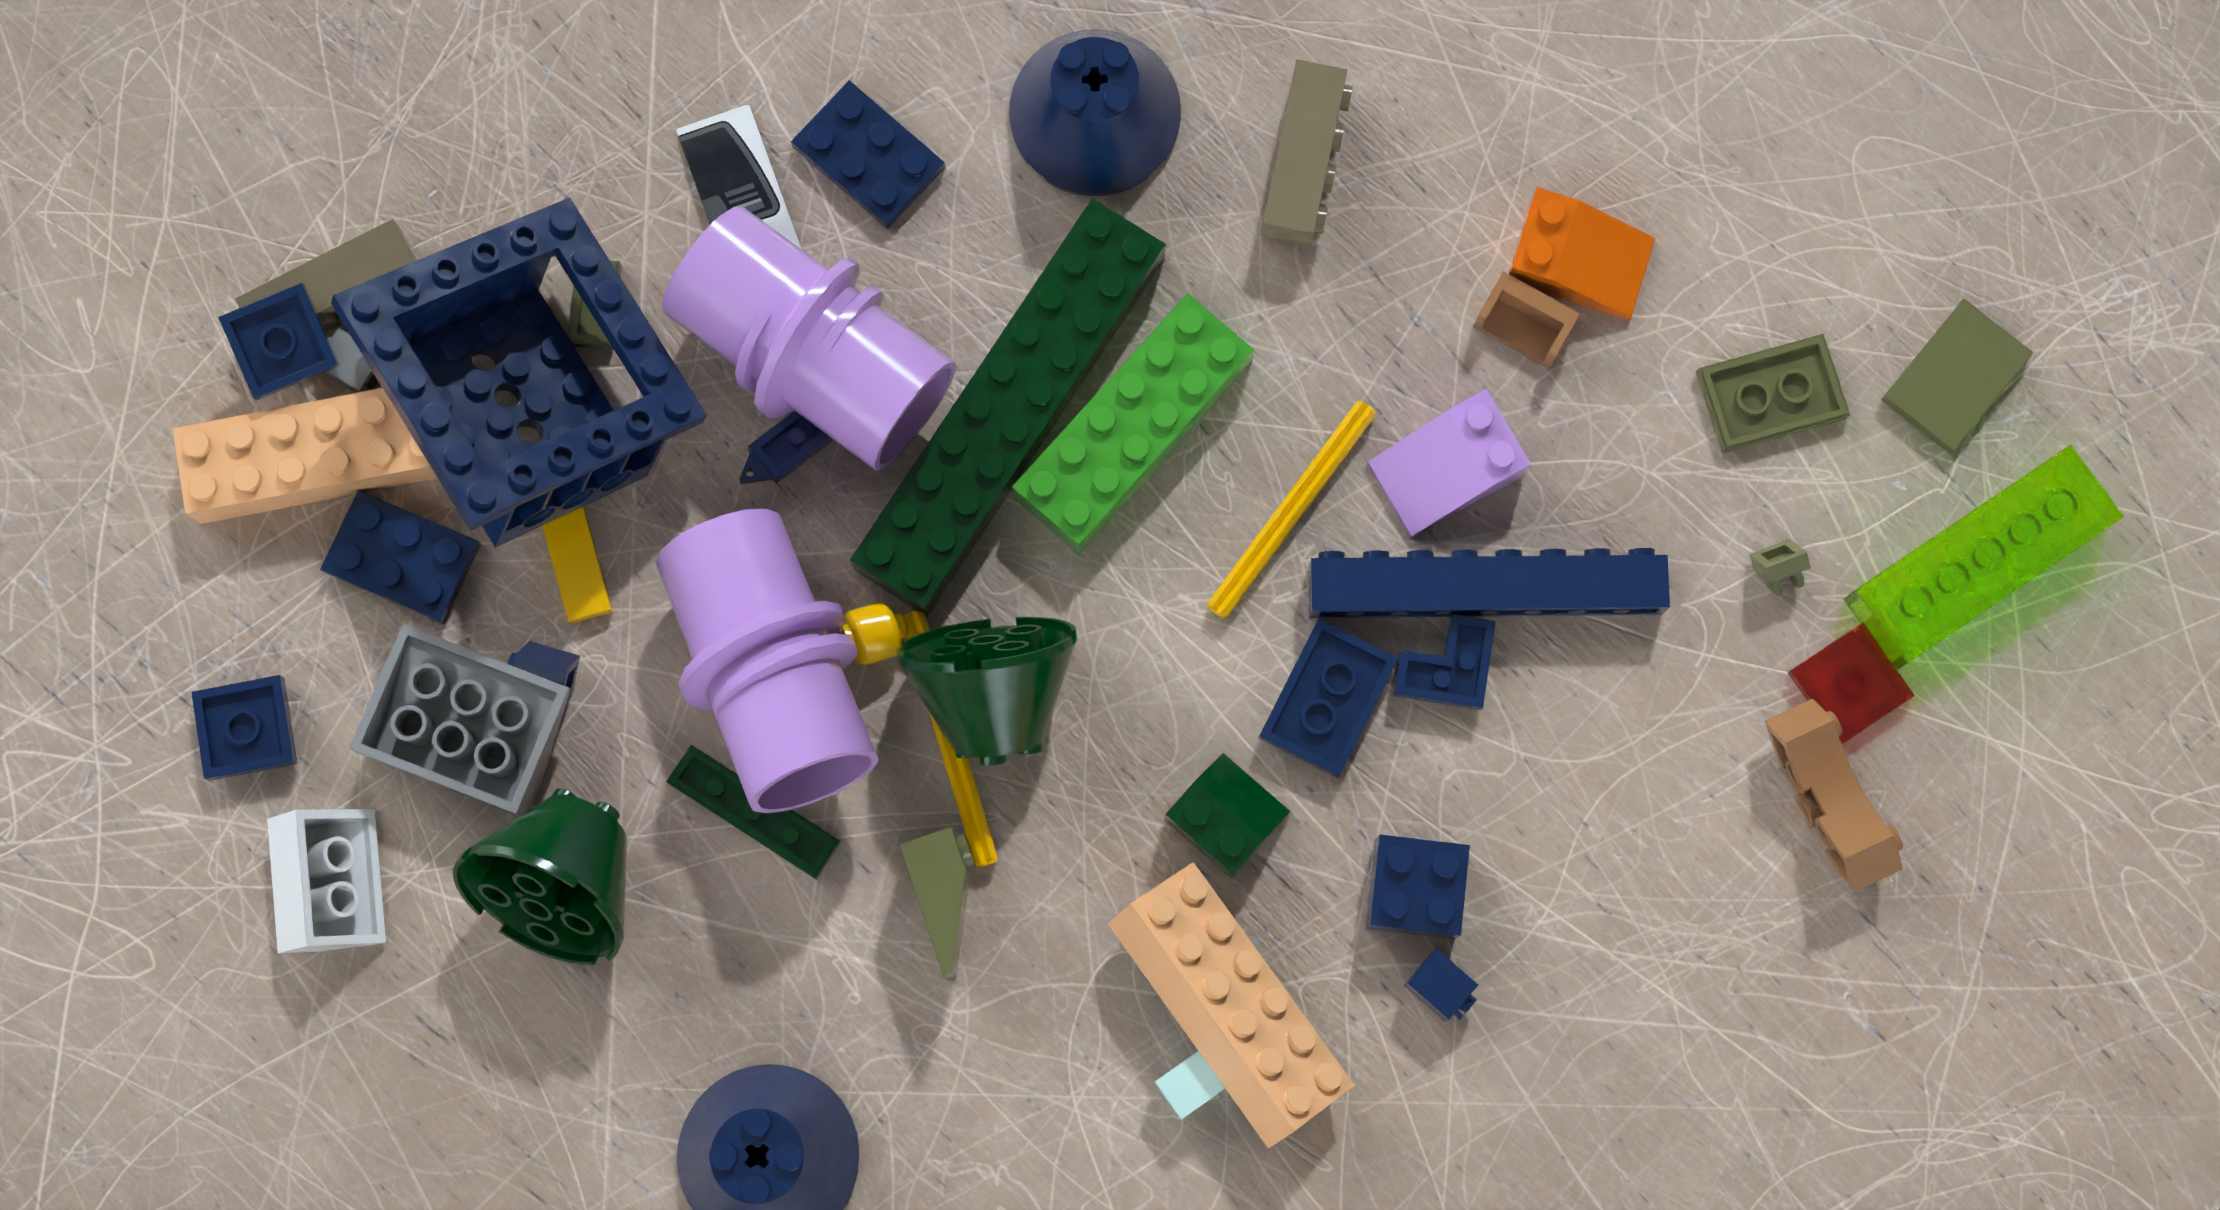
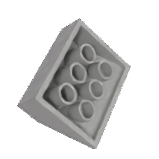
(462, 721)

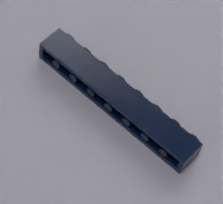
(1488, 584)

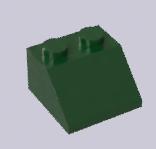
(1226, 815)

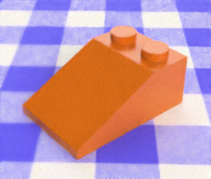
(1581, 254)

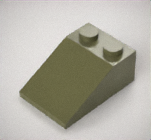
(941, 887)

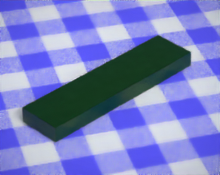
(781, 832)

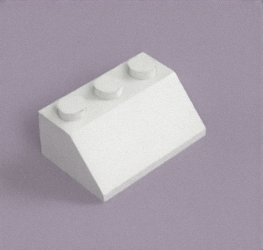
(326, 880)

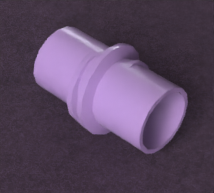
(807, 337)
(766, 660)

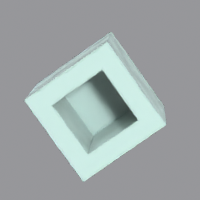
(1189, 1085)

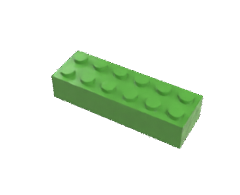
(1133, 423)

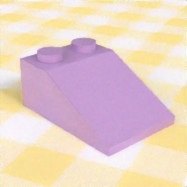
(1449, 463)

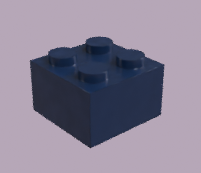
(1417, 886)

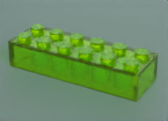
(1983, 557)

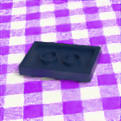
(868, 154)
(400, 556)
(1328, 698)

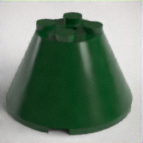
(991, 683)
(553, 879)

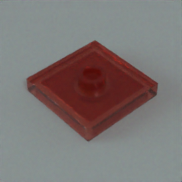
(1852, 681)

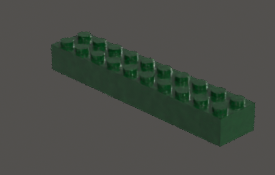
(1008, 407)

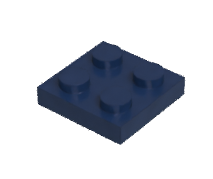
(279, 341)
(244, 727)

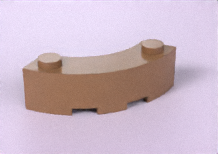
(1831, 796)

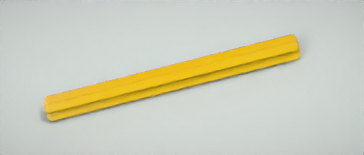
(1291, 509)
(960, 778)

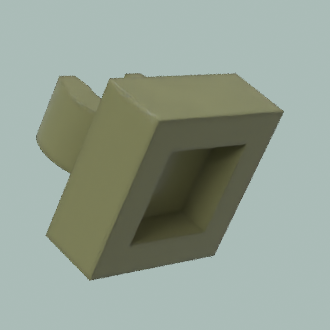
(1779, 563)

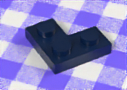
(1458, 676)

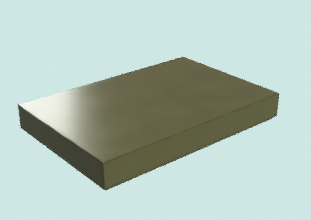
(1957, 376)
(1772, 393)

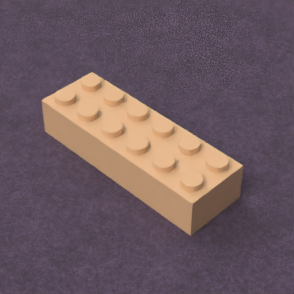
(295, 456)
(1230, 1004)

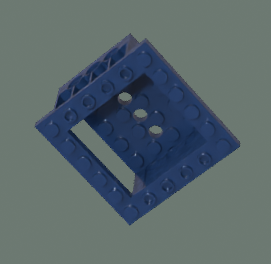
(485, 299)

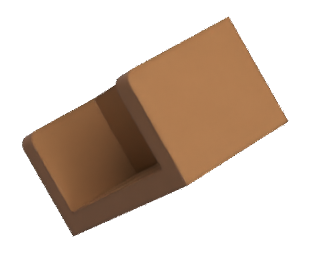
(1526, 320)

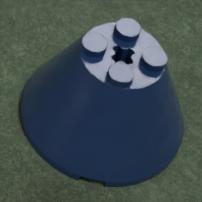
(1095, 112)
(795, 1116)

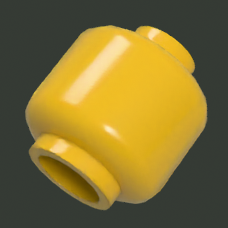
(875, 632)

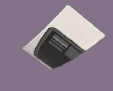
(734, 169)

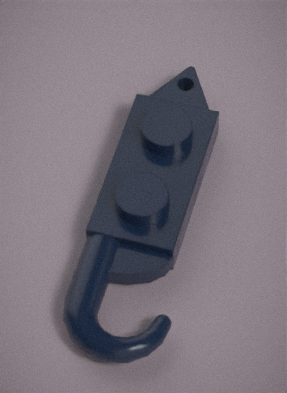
(783, 449)

